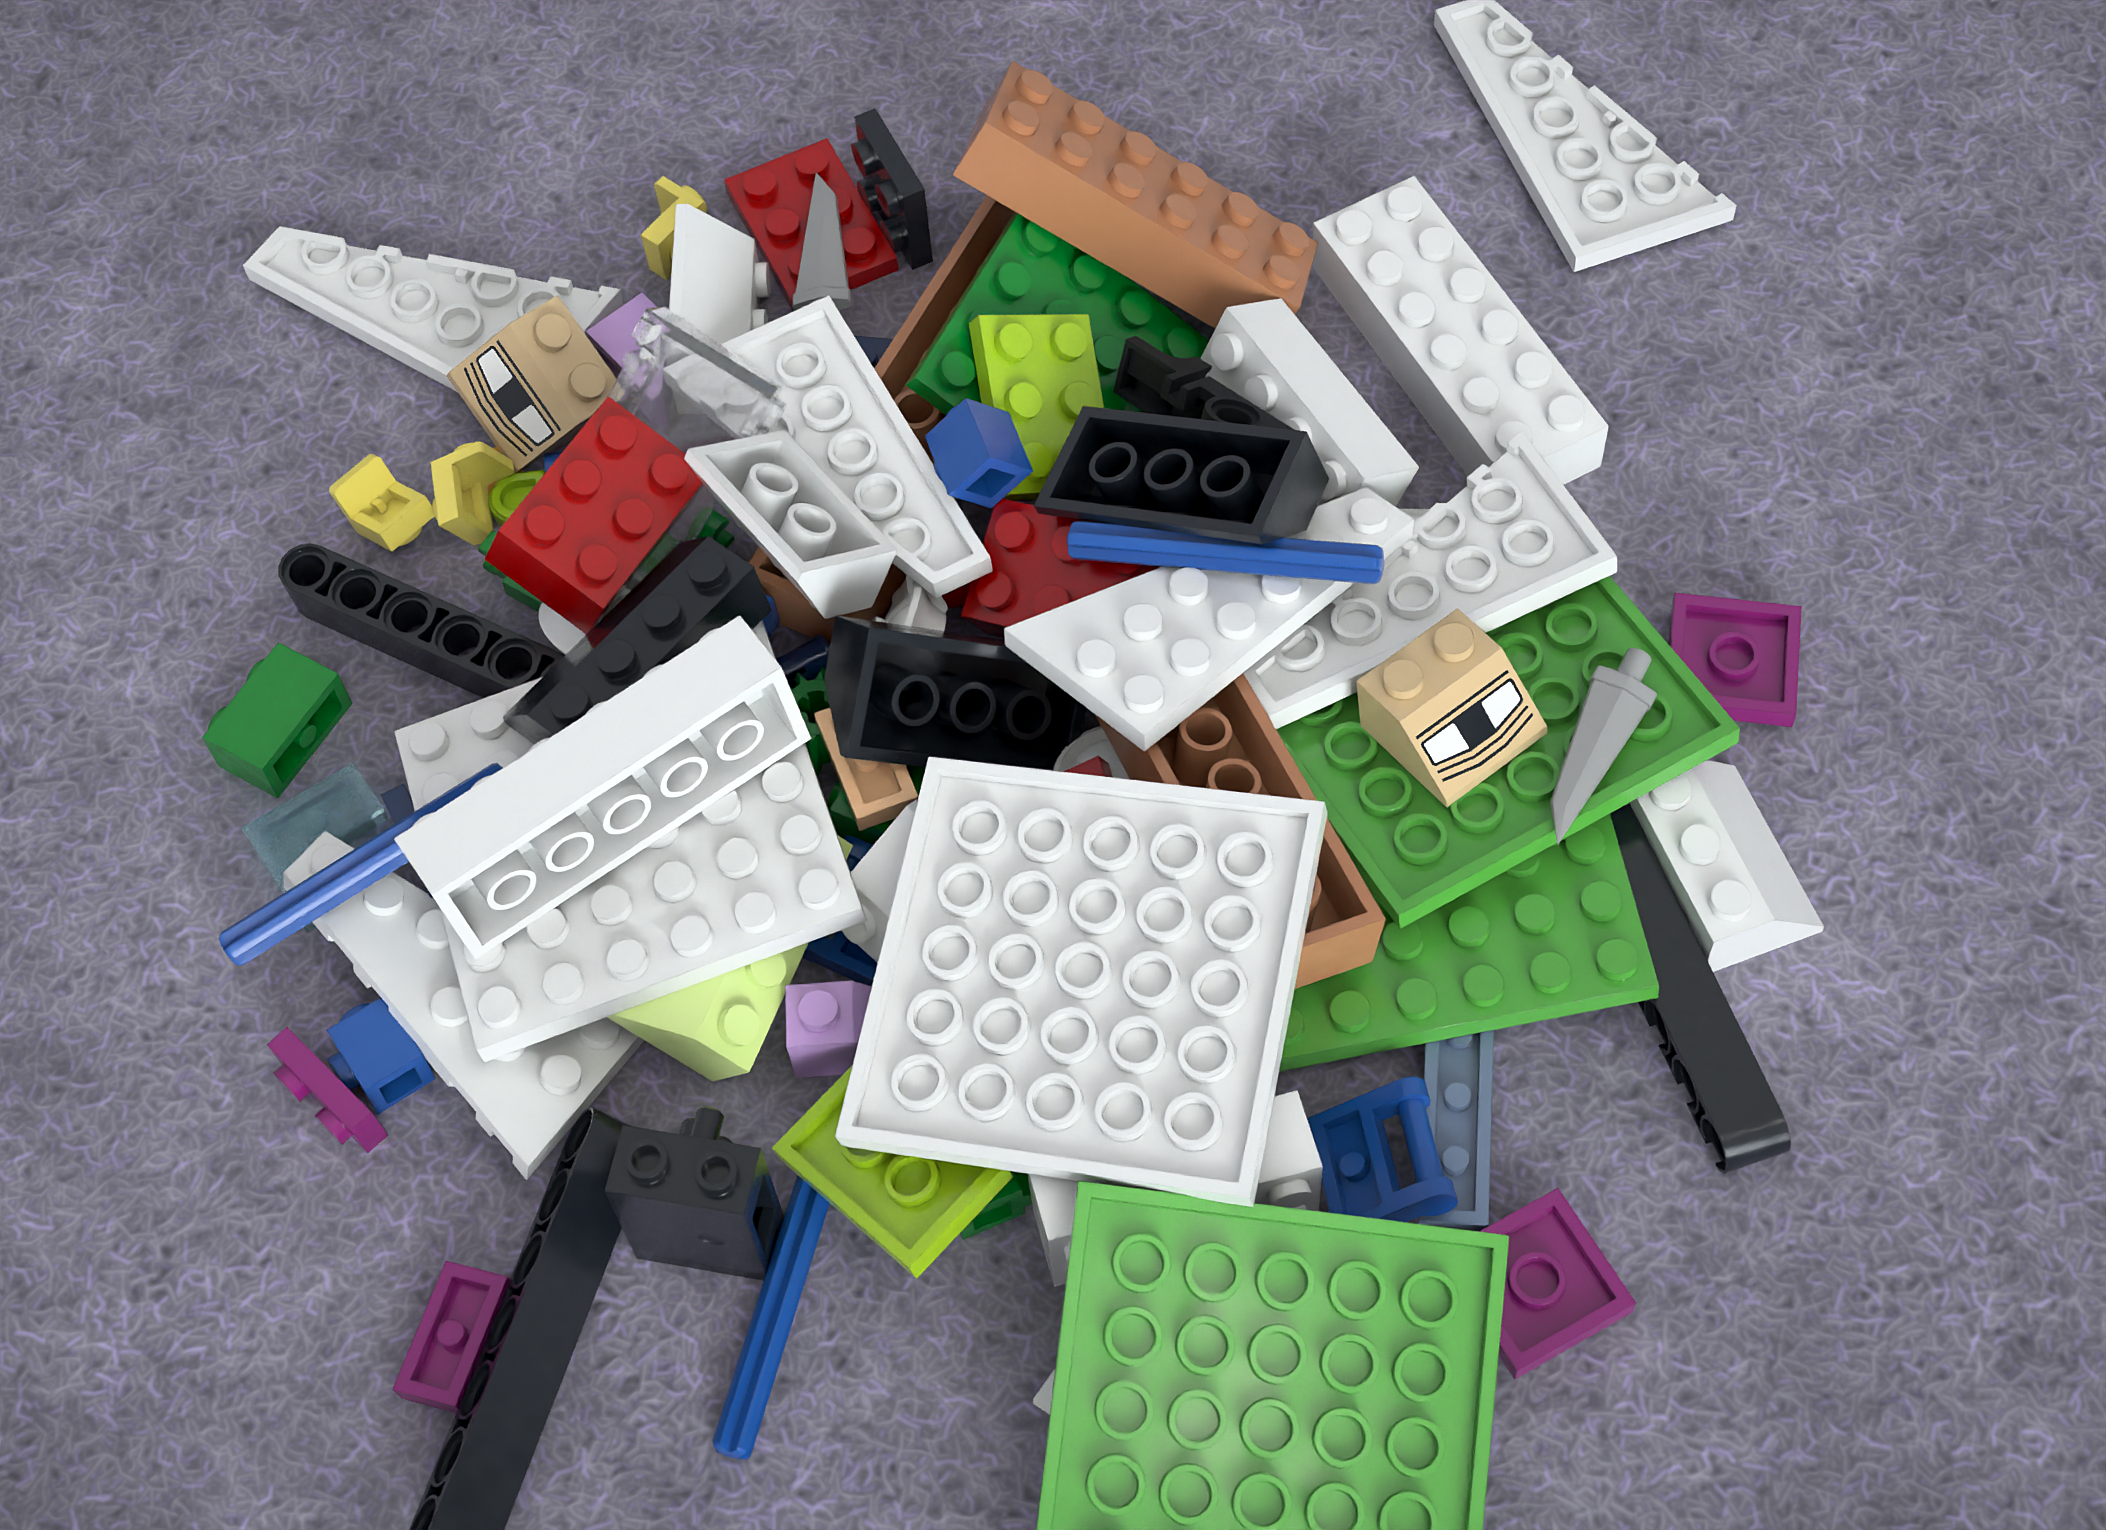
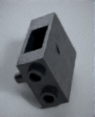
(695, 1198)

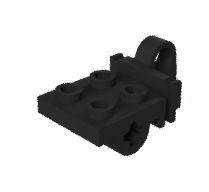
(1181, 389)

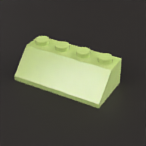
(719, 1021)

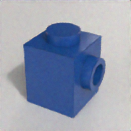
(978, 453)
(377, 1055)

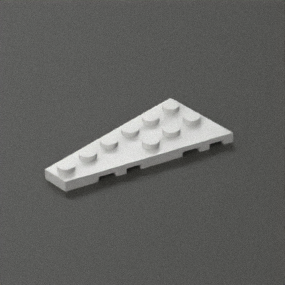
(1572, 146)
(407, 306)
(864, 442)
(1489, 551)
(1180, 635)
(404, 953)

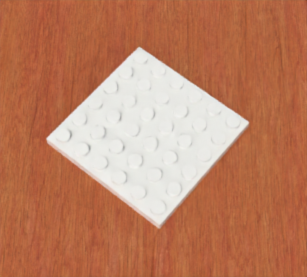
(695, 904)
(1086, 979)

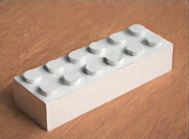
(1453, 334)
(606, 786)

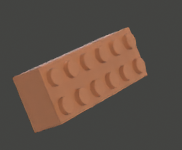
(1130, 201)
(1238, 749)

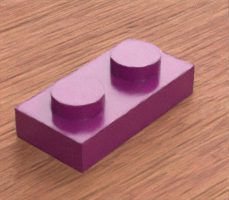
(306, 1074)
(450, 1336)

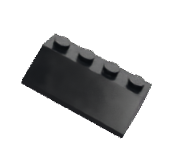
(1185, 476)
(665, 614)
(942, 695)

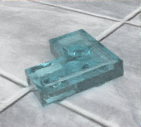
(337, 805)

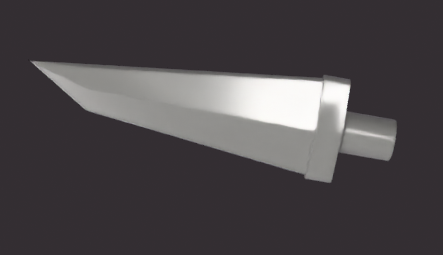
(823, 256)
(1607, 720)

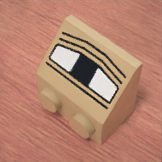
(534, 383)
(1449, 708)

